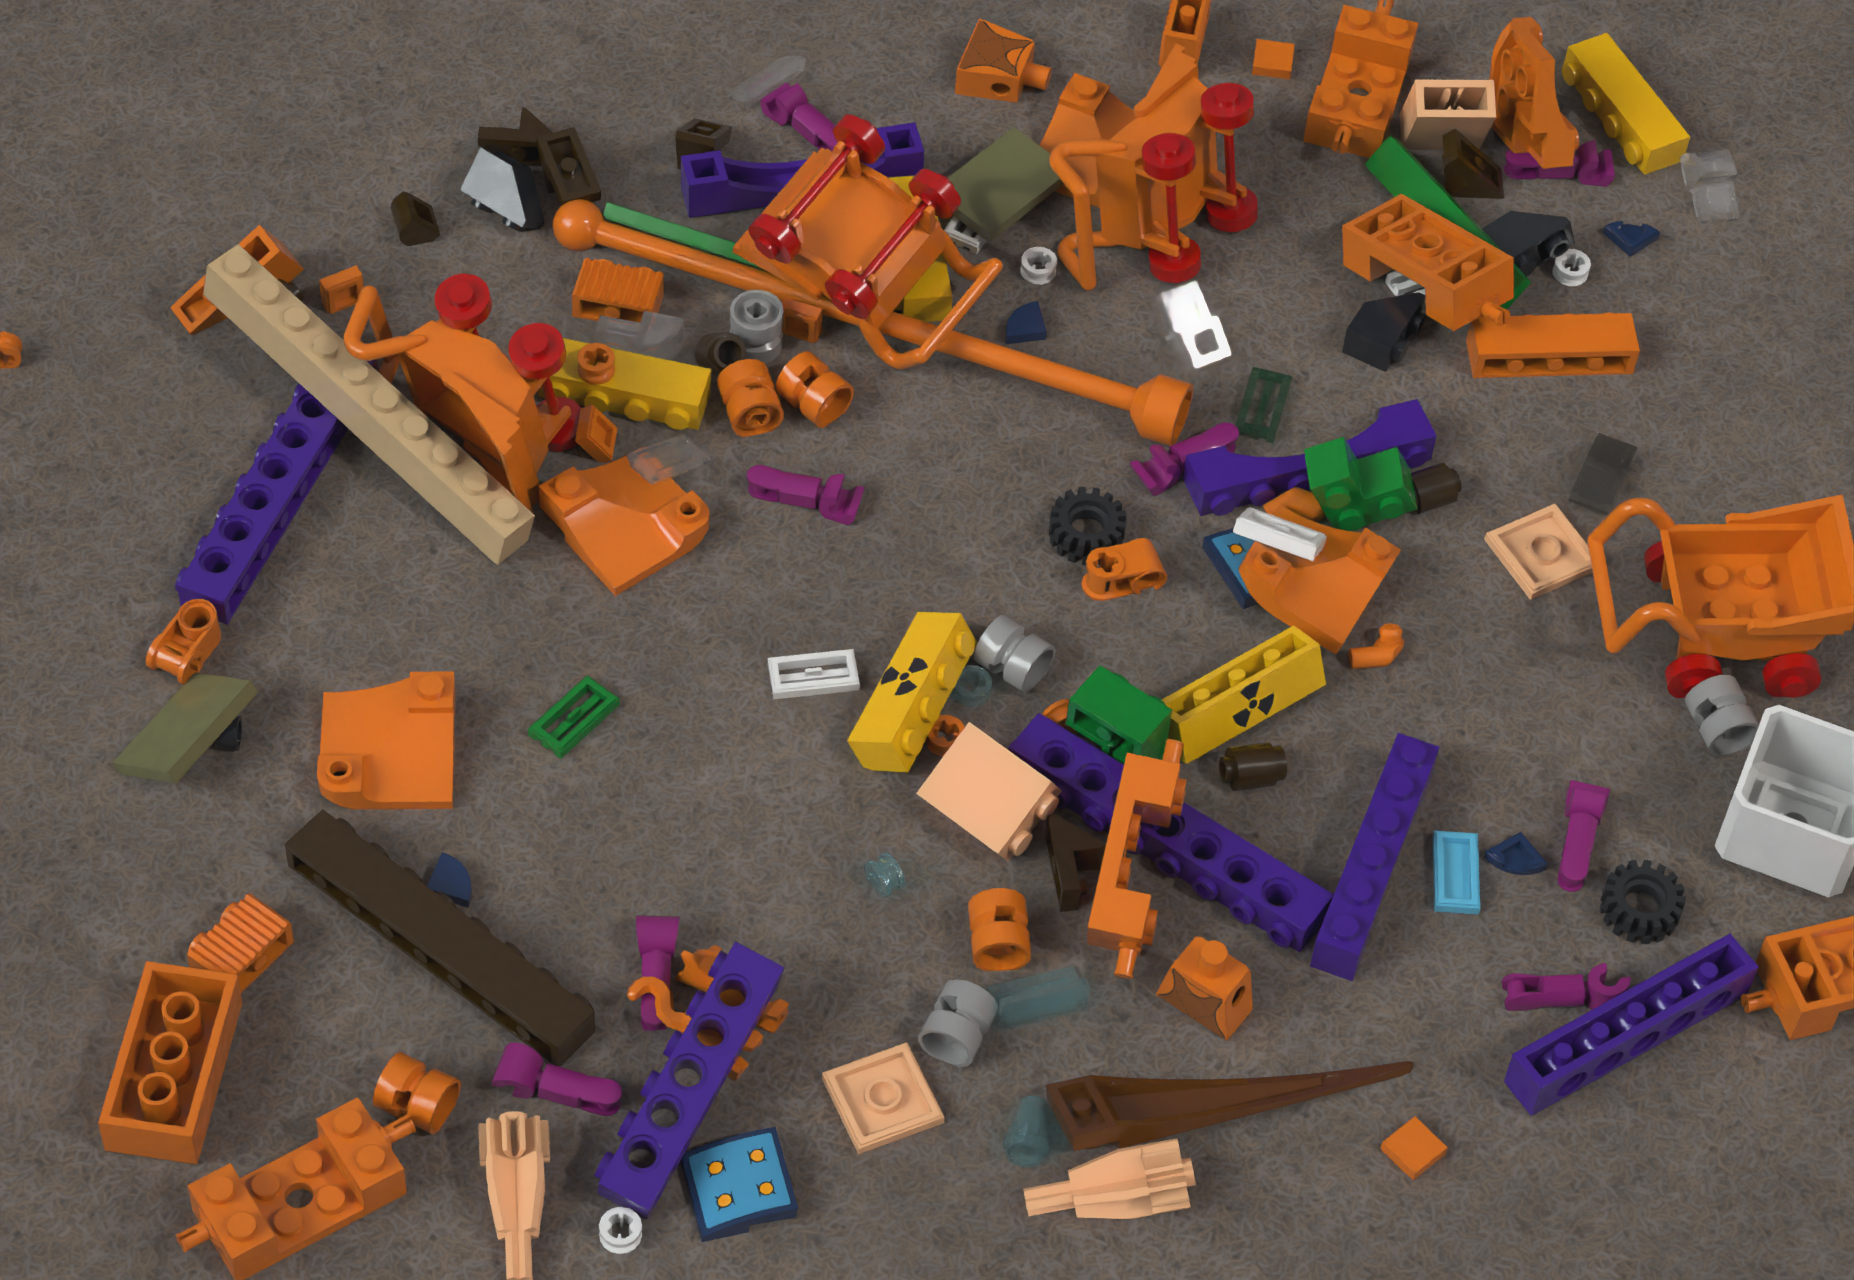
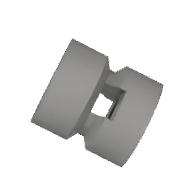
(758, 321)
(1018, 656)
(1722, 715)
(958, 1022)

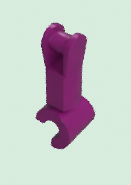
(790, 104)
(1591, 167)
(1165, 467)
(806, 491)
(1585, 808)
(656, 947)
(1560, 990)
(523, 1068)

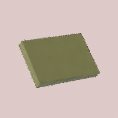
(1003, 184)
(185, 727)

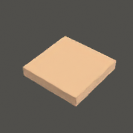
(1541, 551)
(882, 1098)

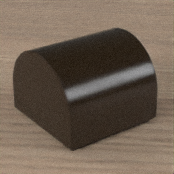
(414, 220)

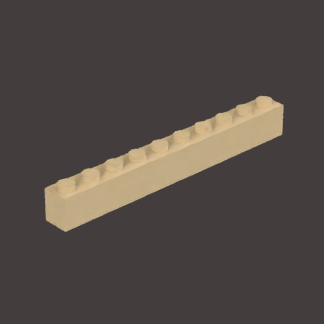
(368, 404)

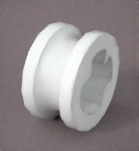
(1034, 275)
(1568, 277)
(622, 1215)

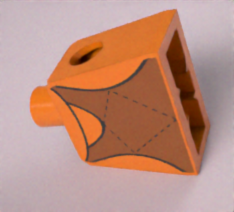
(999, 65)
(1209, 986)

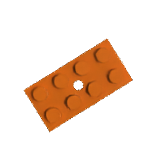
(170, 1063)

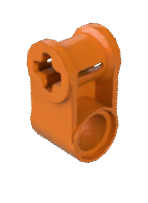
(1126, 567)
(182, 646)

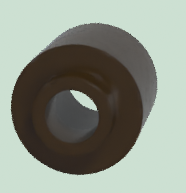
(729, 346)
(1435, 487)
(1253, 766)

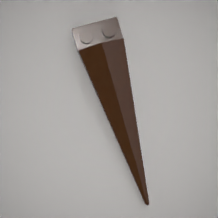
(1140, 1110)

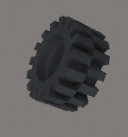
(1085, 506)
(1635, 922)

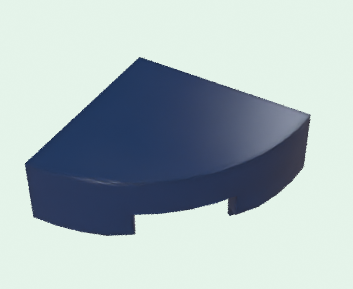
(1631, 237)
(1025, 324)
(1516, 855)
(452, 880)

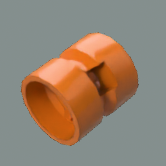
(813, 389)
(750, 397)
(999, 930)
(411, 1090)

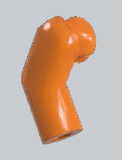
(1298, 501)
(1383, 650)

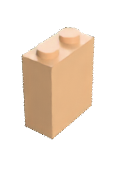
(1443, 105)
(990, 792)

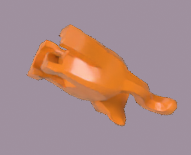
(696, 975)

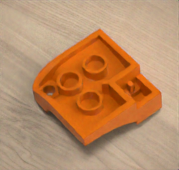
(1527, 99)
(1082, 113)
(622, 521)
(1321, 594)
(390, 744)

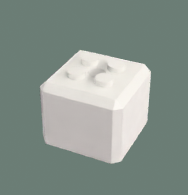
(1795, 803)

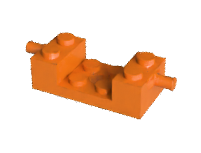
(1368, 54)
(1459, 270)
(1146, 794)
(1806, 977)
(344, 1169)

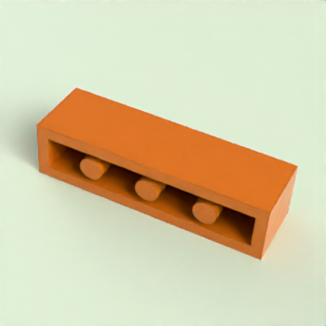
(1553, 345)

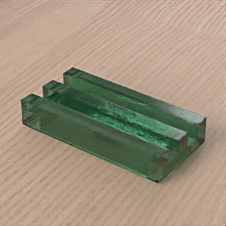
(1257, 430)

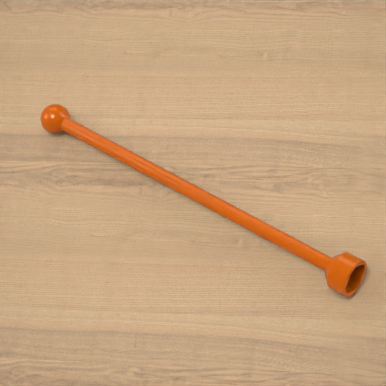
(1155, 407)

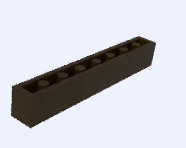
(441, 937)

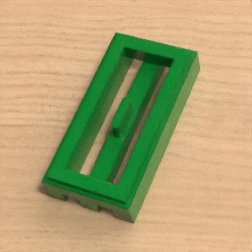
(562, 747)

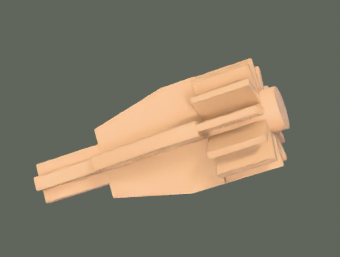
(515, 1176)
(1120, 1184)

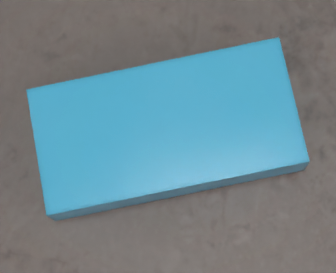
(1456, 872)

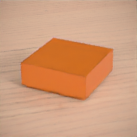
(1273, 59)
(341, 289)
(802, 320)
(596, 434)
(1413, 1148)

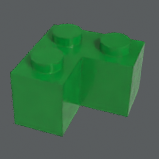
(1361, 489)
(1119, 716)

